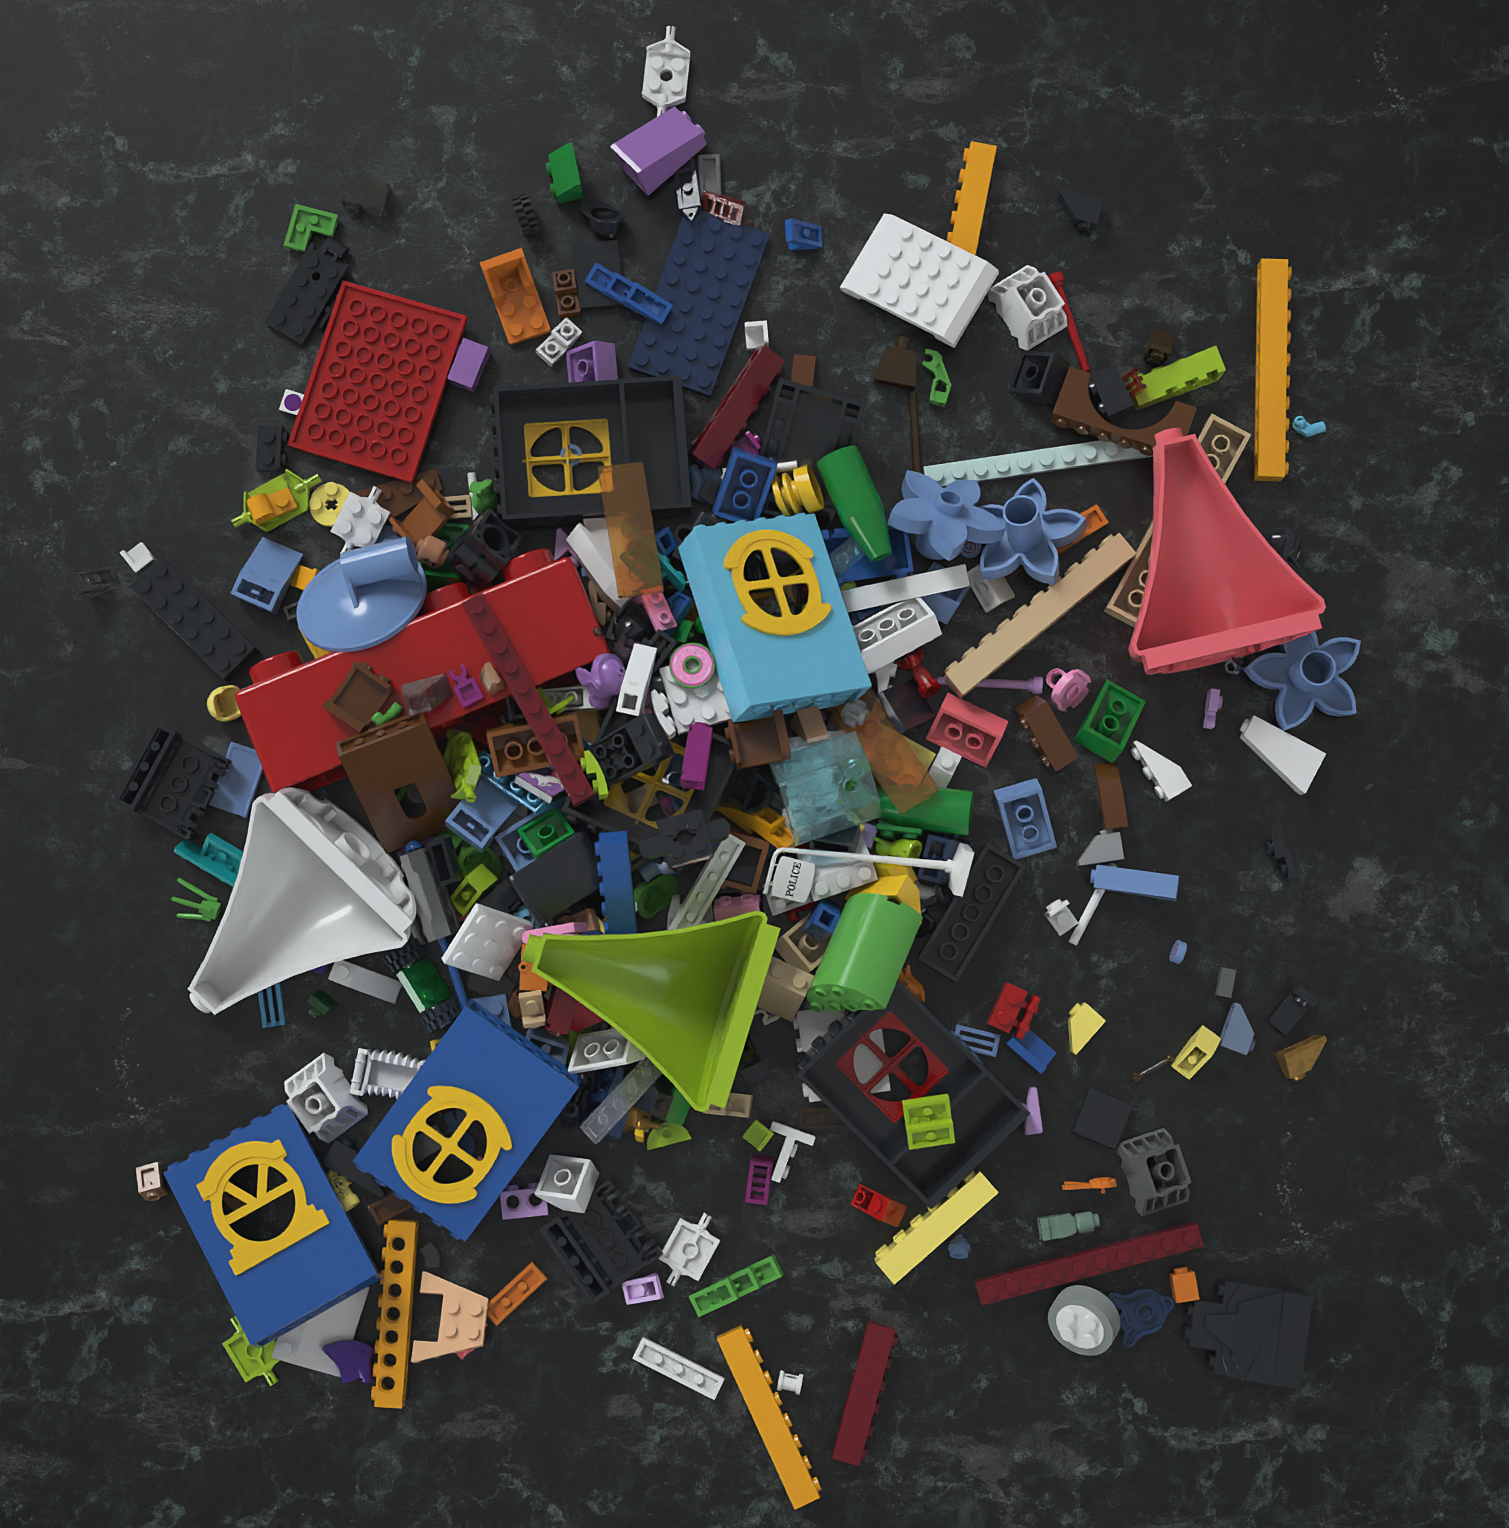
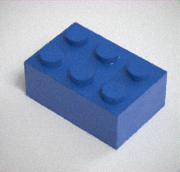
(744, 486)

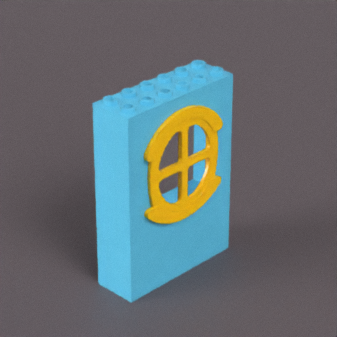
(764, 658)

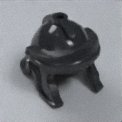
(634, 625)

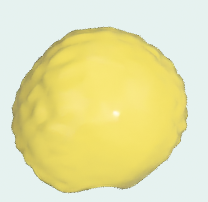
(223, 703)

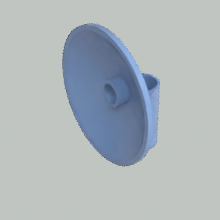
(363, 597)

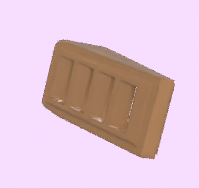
(491, 679)

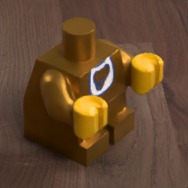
(639, 1123)

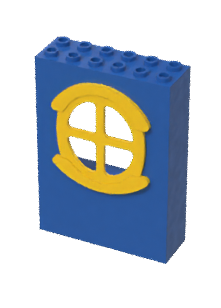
(494, 1079)

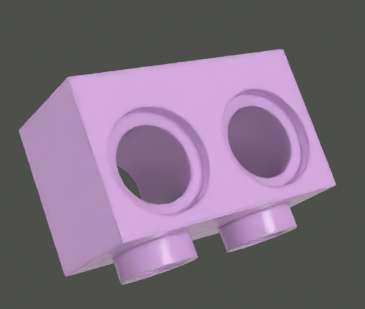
(526, 1207)

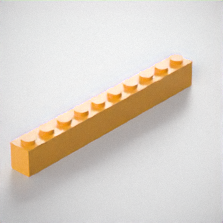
(1272, 370)

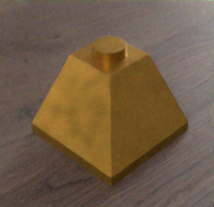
(1300, 1057)

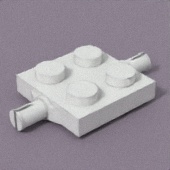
(360, 520)
(689, 1249)

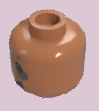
(432, 551)

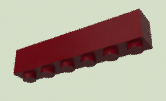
(735, 408)
(863, 1393)

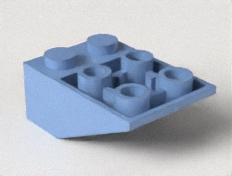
(267, 575)
(482, 819)

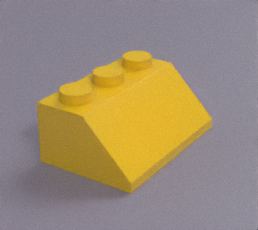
(897, 888)

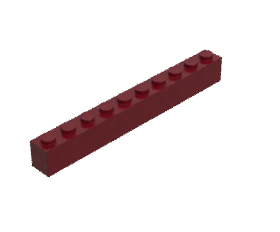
(528, 699)
(1088, 1263)

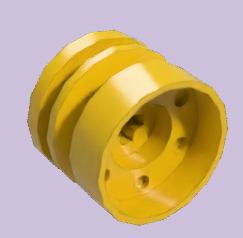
(801, 491)

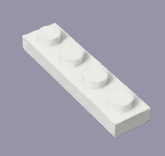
(678, 1368)

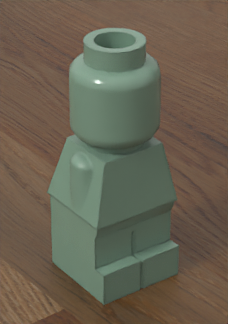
(1066, 1225)

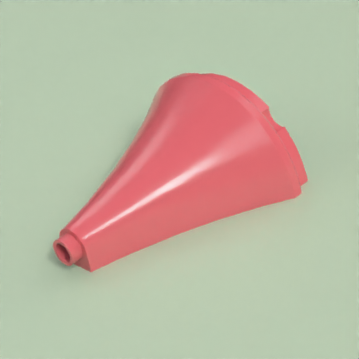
(1211, 574)

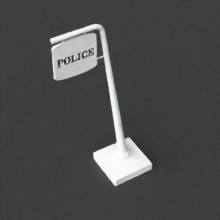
(795, 877)

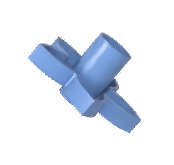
(943, 516)
(1030, 535)
(1307, 678)

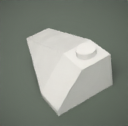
(598, 566)

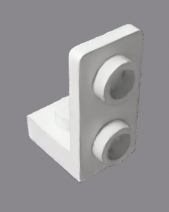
(1060, 916)

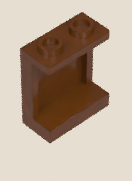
(359, 696)

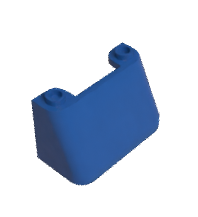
(896, 564)

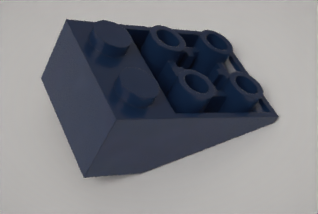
(605, 1082)

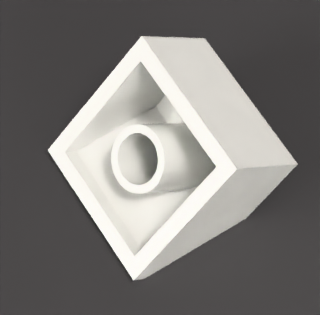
(567, 1182)

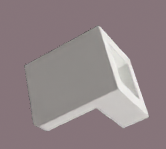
(756, 334)
(138, 558)

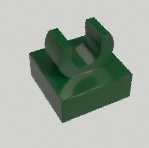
(320, 1003)

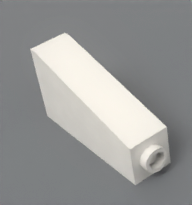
(1285, 754)

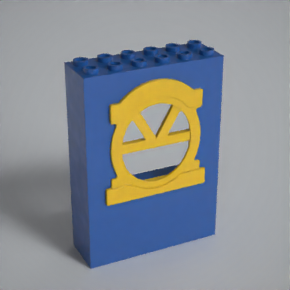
(303, 1269)

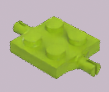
(249, 1359)

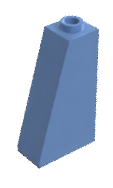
(1135, 882)

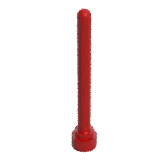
(1057, 280)

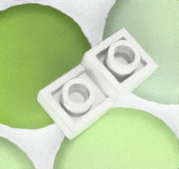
(558, 342)
(661, 708)

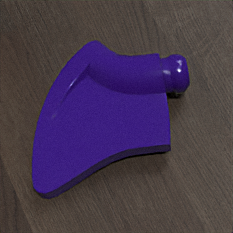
(352, 1359)

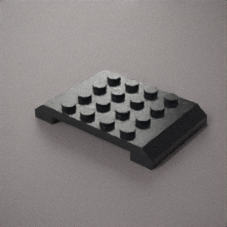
(805, 428)

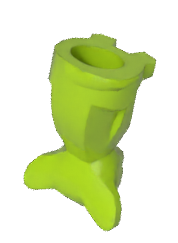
(901, 848)

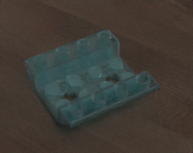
(823, 774)

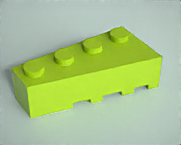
(1179, 377)

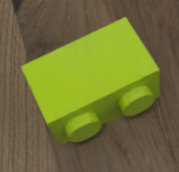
(473, 889)

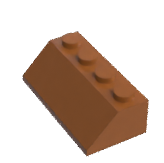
(517, 749)

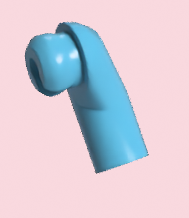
(1306, 429)

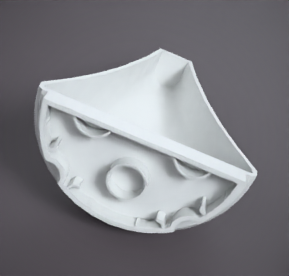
(303, 898)

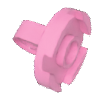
(1069, 689)

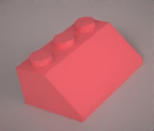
(967, 730)

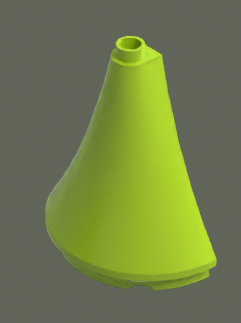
(670, 992)

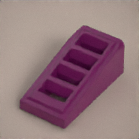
(761, 1160)

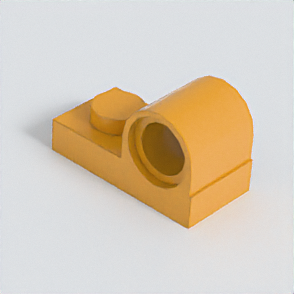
(267, 507)

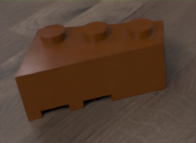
(1045, 732)

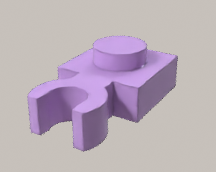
(1213, 703)

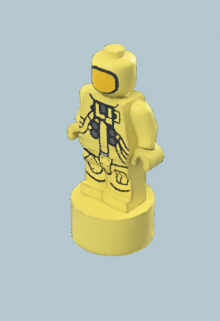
(342, 1187)

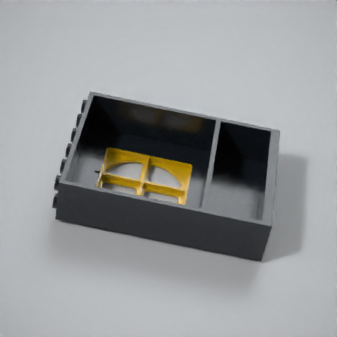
(628, 416)
(612, 815)

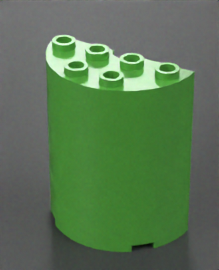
(864, 955)

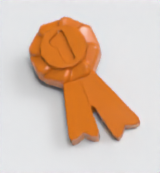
(1100, 1182)

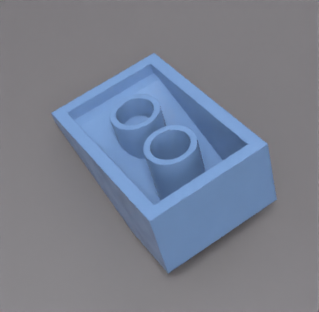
(1025, 818)

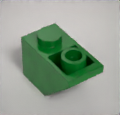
(684, 633)

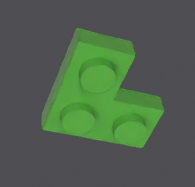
(309, 221)

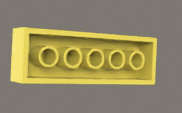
(934, 1226)

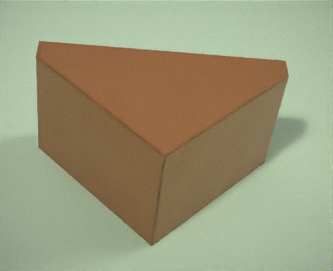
(809, 724)

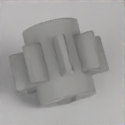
(855, 713)

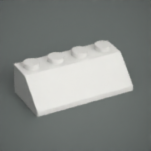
(895, 632)

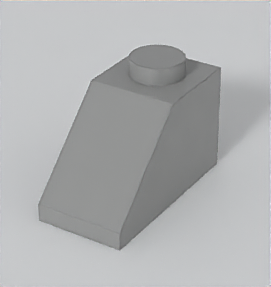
(1102, 849)

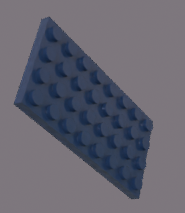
(708, 287)

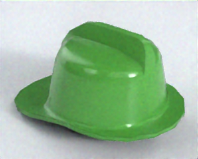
(471, 858)
(655, 895)

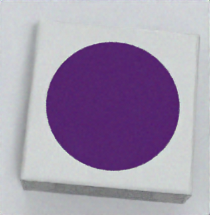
(291, 402)

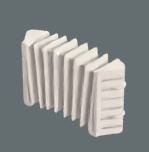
(383, 1072)

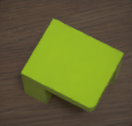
(758, 1135)

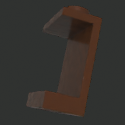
(758, 741)

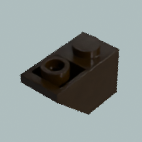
(1158, 347)

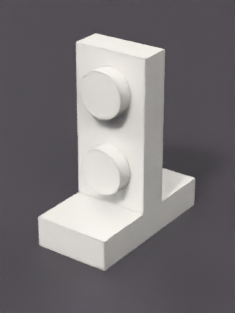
(789, 1148)

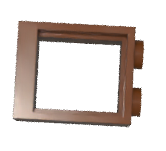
(757, 842)

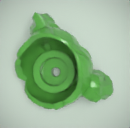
(484, 496)

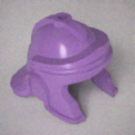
(604, 679)

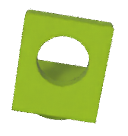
(557, 708)

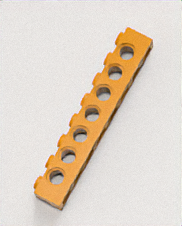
(383, 1395)

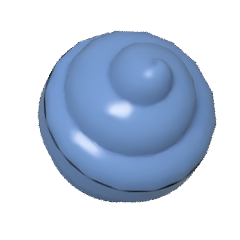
(959, 1247)

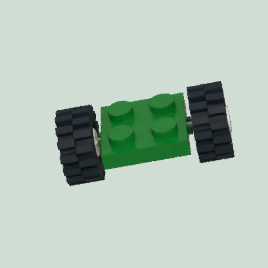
(423, 985)

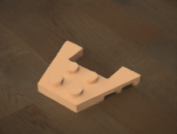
(460, 1323)

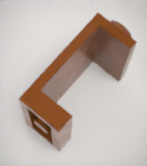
(426, 517)

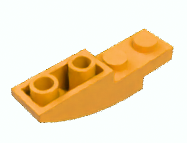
(764, 822)

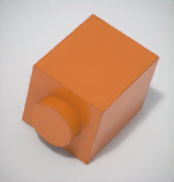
(1183, 1285)

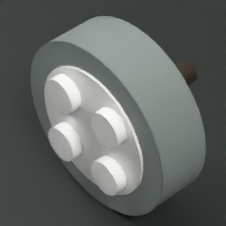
(1084, 1320)

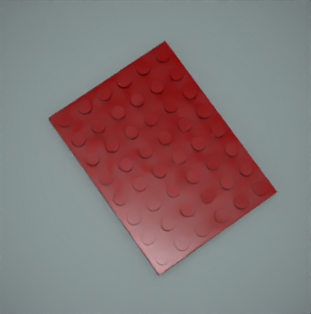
(377, 381)

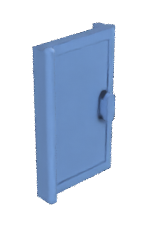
(241, 783)

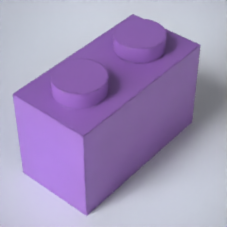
(468, 365)

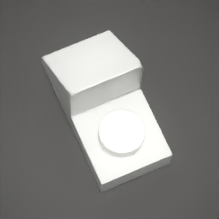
(944, 767)

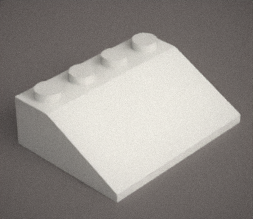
(305, 1343)

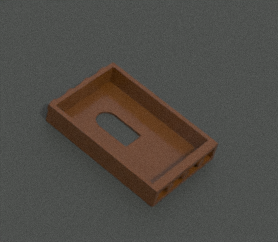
(393, 758)

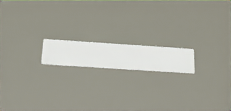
(905, 588)

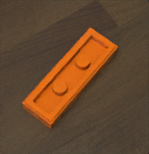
(515, 1293)

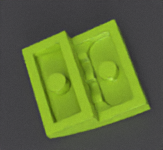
(928, 1121)

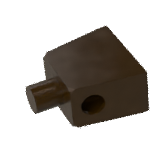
(897, 366)

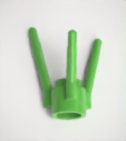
(209, 909)

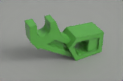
(937, 368)

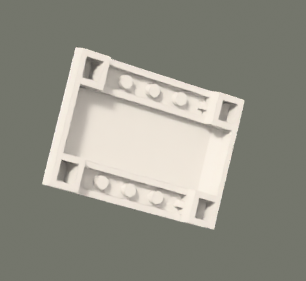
(920, 278)

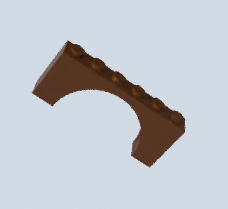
(1077, 412)

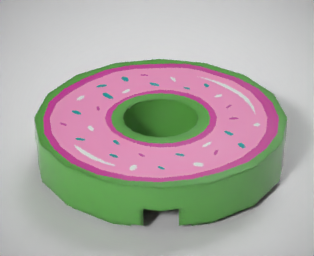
(693, 652)

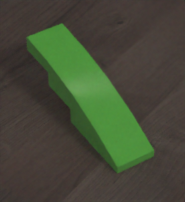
(736, 1285)

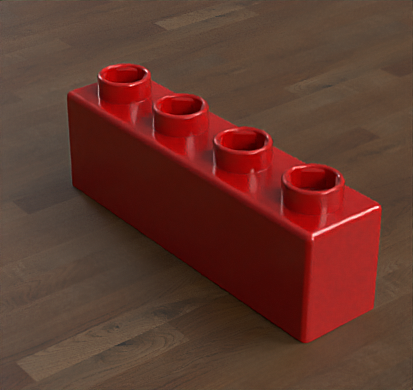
(538, 608)

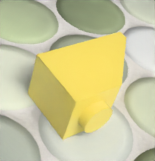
(1082, 1026)
(1196, 1052)

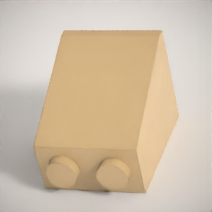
(784, 989)

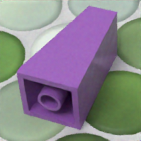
(659, 148)

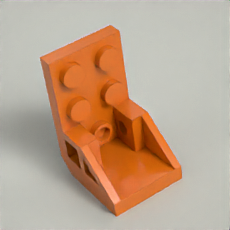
(515, 296)

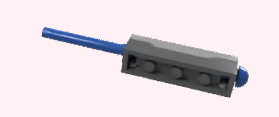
(432, 905)

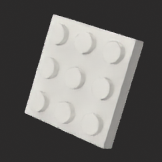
(695, 705)
(486, 942)

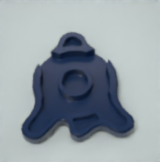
(1141, 1312)

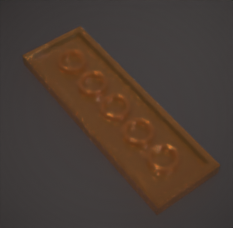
(630, 530)
(890, 756)

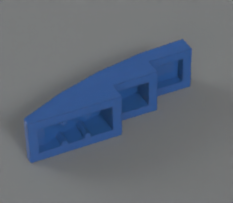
(628, 293)

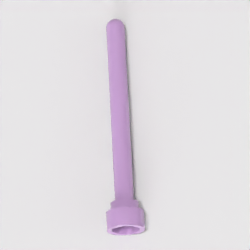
(1033, 685)

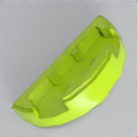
(667, 1134)

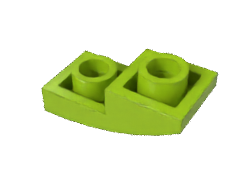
(592, 770)

